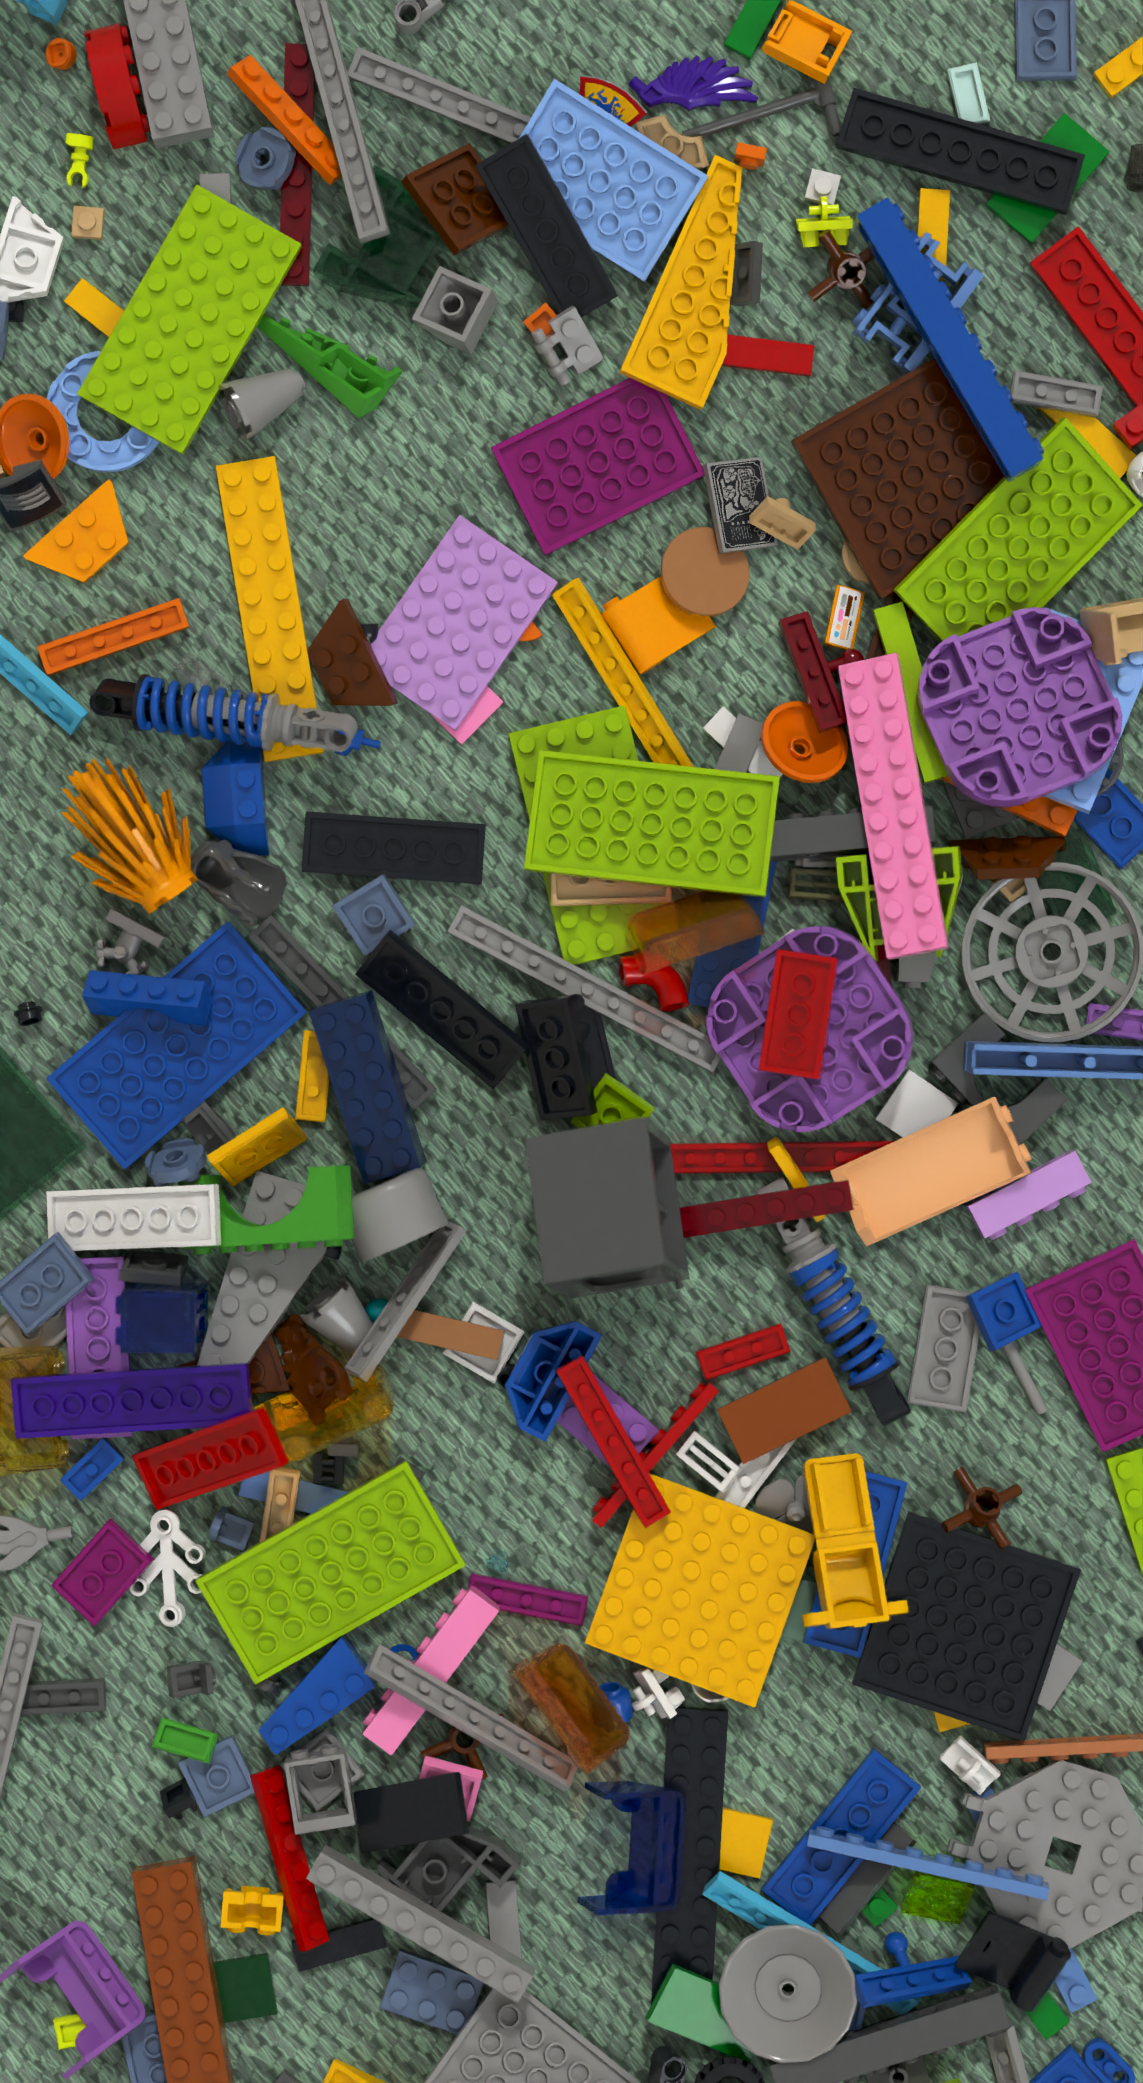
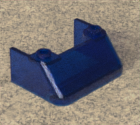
(654, 1852)

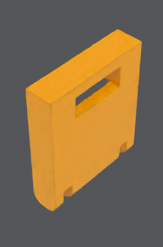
(802, 39)

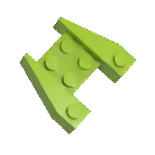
(861, 898)

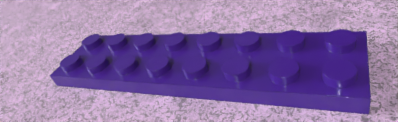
(129, 1400)

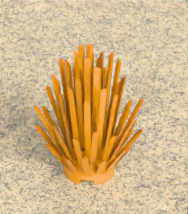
(147, 863)

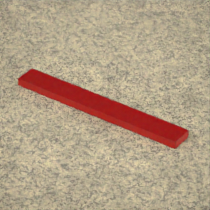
(756, 1157)

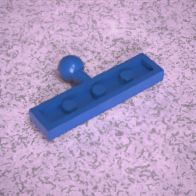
(908, 1979)

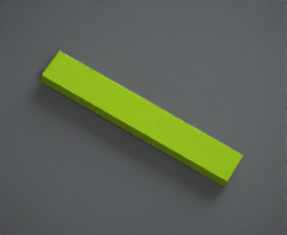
(898, 638)

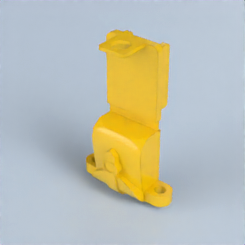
(847, 1550)

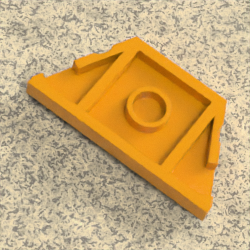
(84, 538)

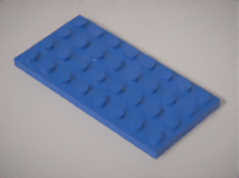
(153, 1072)

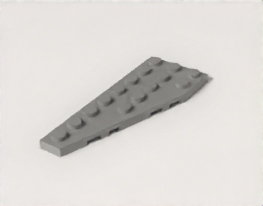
(258, 1283)

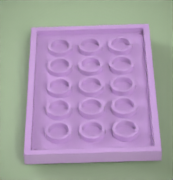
(459, 622)

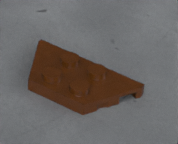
(348, 662)
(1008, 856)

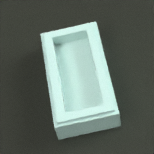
(968, 93)

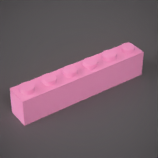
(437, 1656)

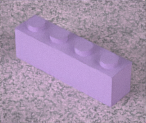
(1029, 1194)

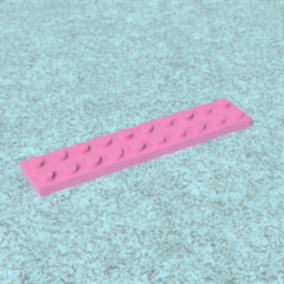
(893, 807)

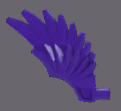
(694, 85)

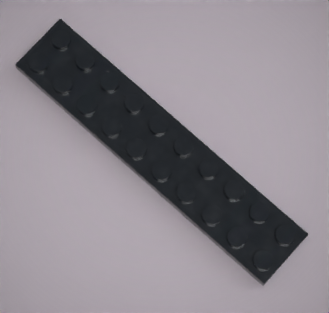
(697, 1770)

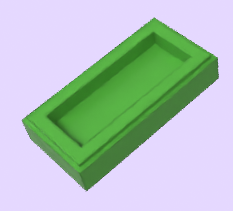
(185, 1740)

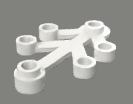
(168, 1563)

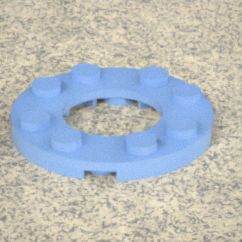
(83, 449)

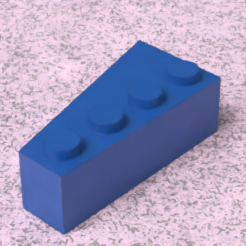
(319, 1695)

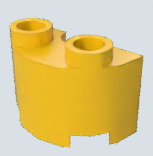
(252, 1908)

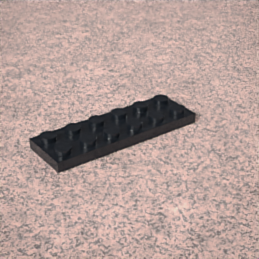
(546, 228)
(394, 847)
(442, 1009)

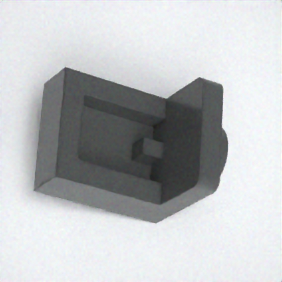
(190, 1678)

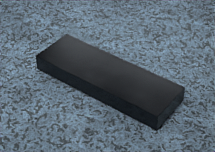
(344, 1943)

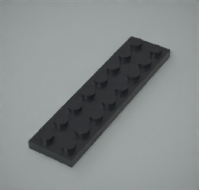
(960, 151)

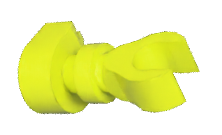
(81, 144)

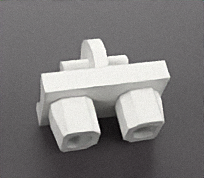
(662, 1702)
(969, 1765)

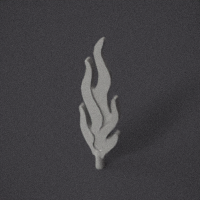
(25, 1539)

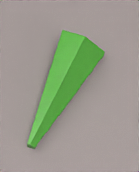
(345, 375)

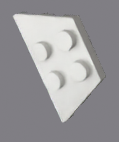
(27, 254)

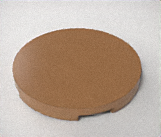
(701, 578)

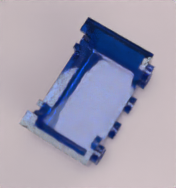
(162, 1318)

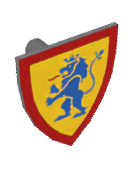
(612, 99)

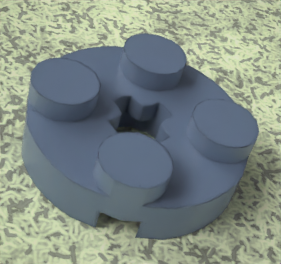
(279, 165)
(176, 1162)

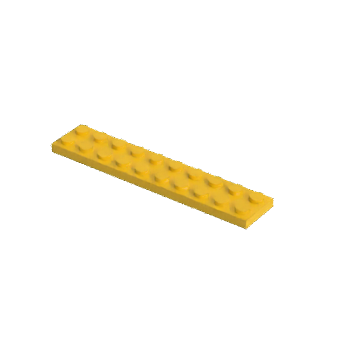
(267, 588)

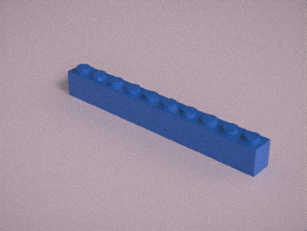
(948, 339)

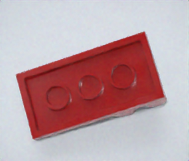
(798, 1014)

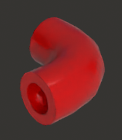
(664, 982)

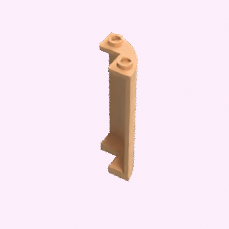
(933, 1170)

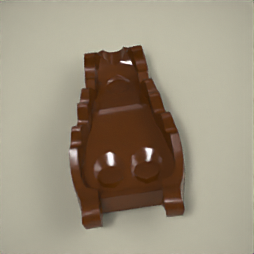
(312, 1370)

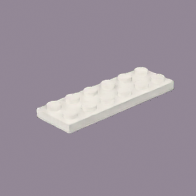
(136, 1217)

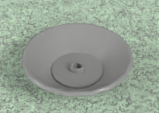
(782, 2023)

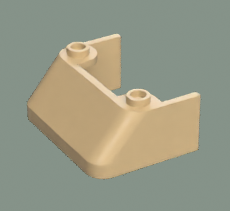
(1114, 629)

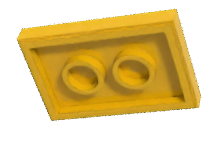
(257, 1147)

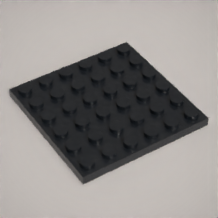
(974, 1627)

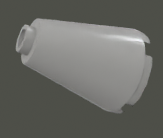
(259, 399)
(339, 1316)

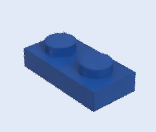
(92, 1469)

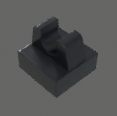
(328, 1469)
(177, 1799)

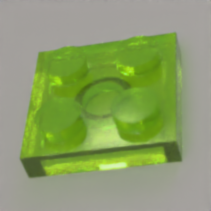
(936, 1897)

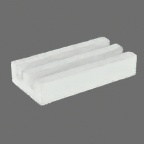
(729, 1477)

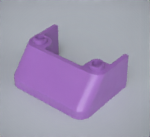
(89, 1983)

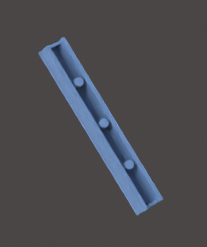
(1053, 1060)

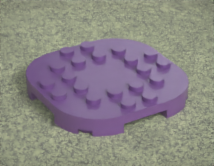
(1019, 708)
(866, 1030)

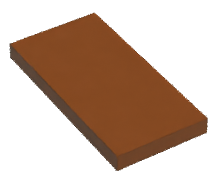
(784, 1410)

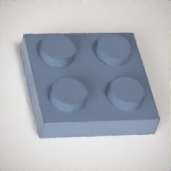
(373, 912)
(222, 1780)

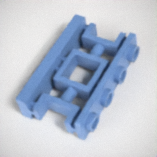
(919, 352)

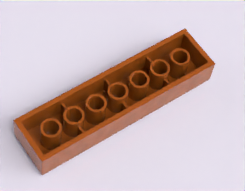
(182, 1972)

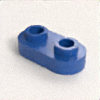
(1108, 2063)

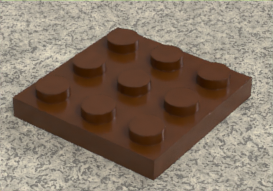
(456, 199)

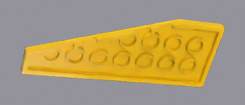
(688, 316)

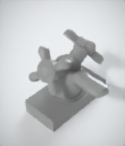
(128, 943)

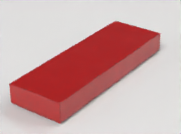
(769, 355)
(743, 1351)

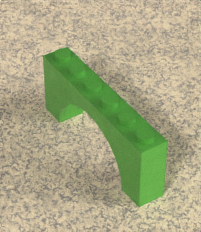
(320, 1215)

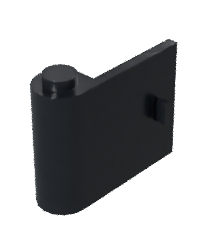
(1015, 1958)

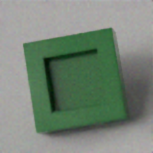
(879, 1907)

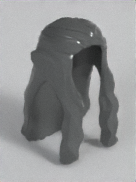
(239, 880)

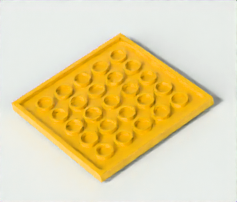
(702, 1592)

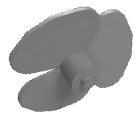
(780, 1499)

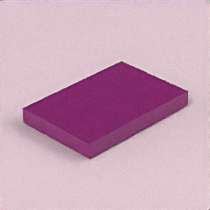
(102, 1572)

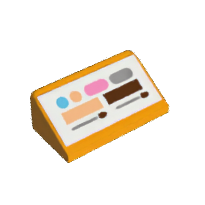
(844, 617)

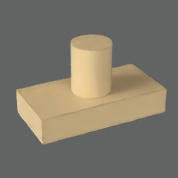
(782, 522)

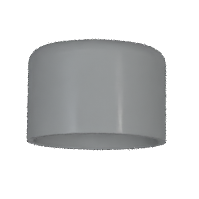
(395, 1213)

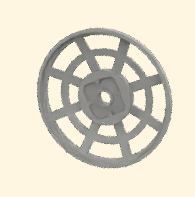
(1065, 967)

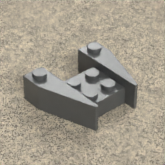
(442, 1866)

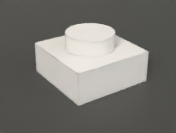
(822, 184)

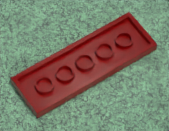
(1096, 307)
(210, 1458)

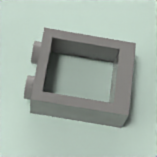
(325, 1819)

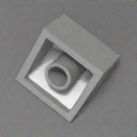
(455, 309)

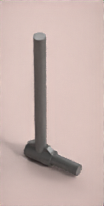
(819, 93)

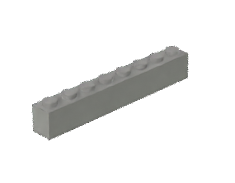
(421, 1923)

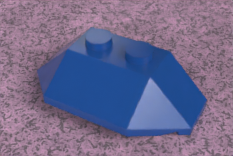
(236, 797)
(534, 1385)

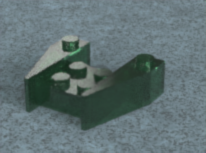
(388, 264)

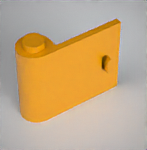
(652, 626)

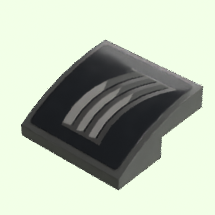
(28, 495)

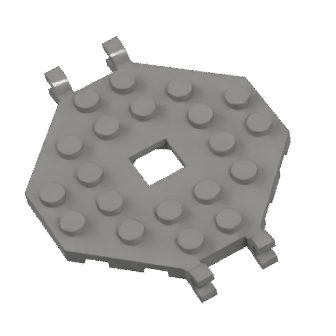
(1072, 1806)

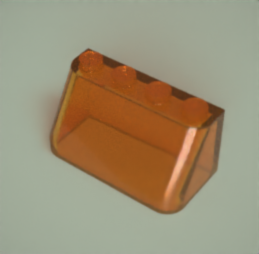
(690, 928)
(571, 1705)

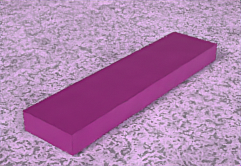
(533, 1599)

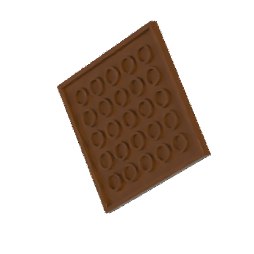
(899, 472)

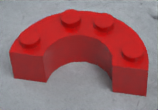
(115, 86)

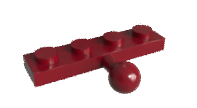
(815, 671)

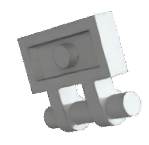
(575, 341)

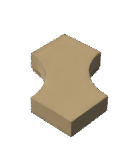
(685, 147)

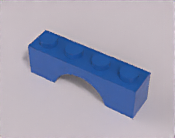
(178, 998)

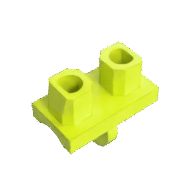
(810, 227)

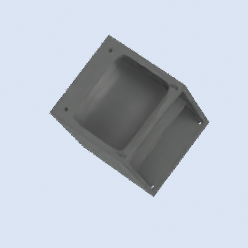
(607, 1208)

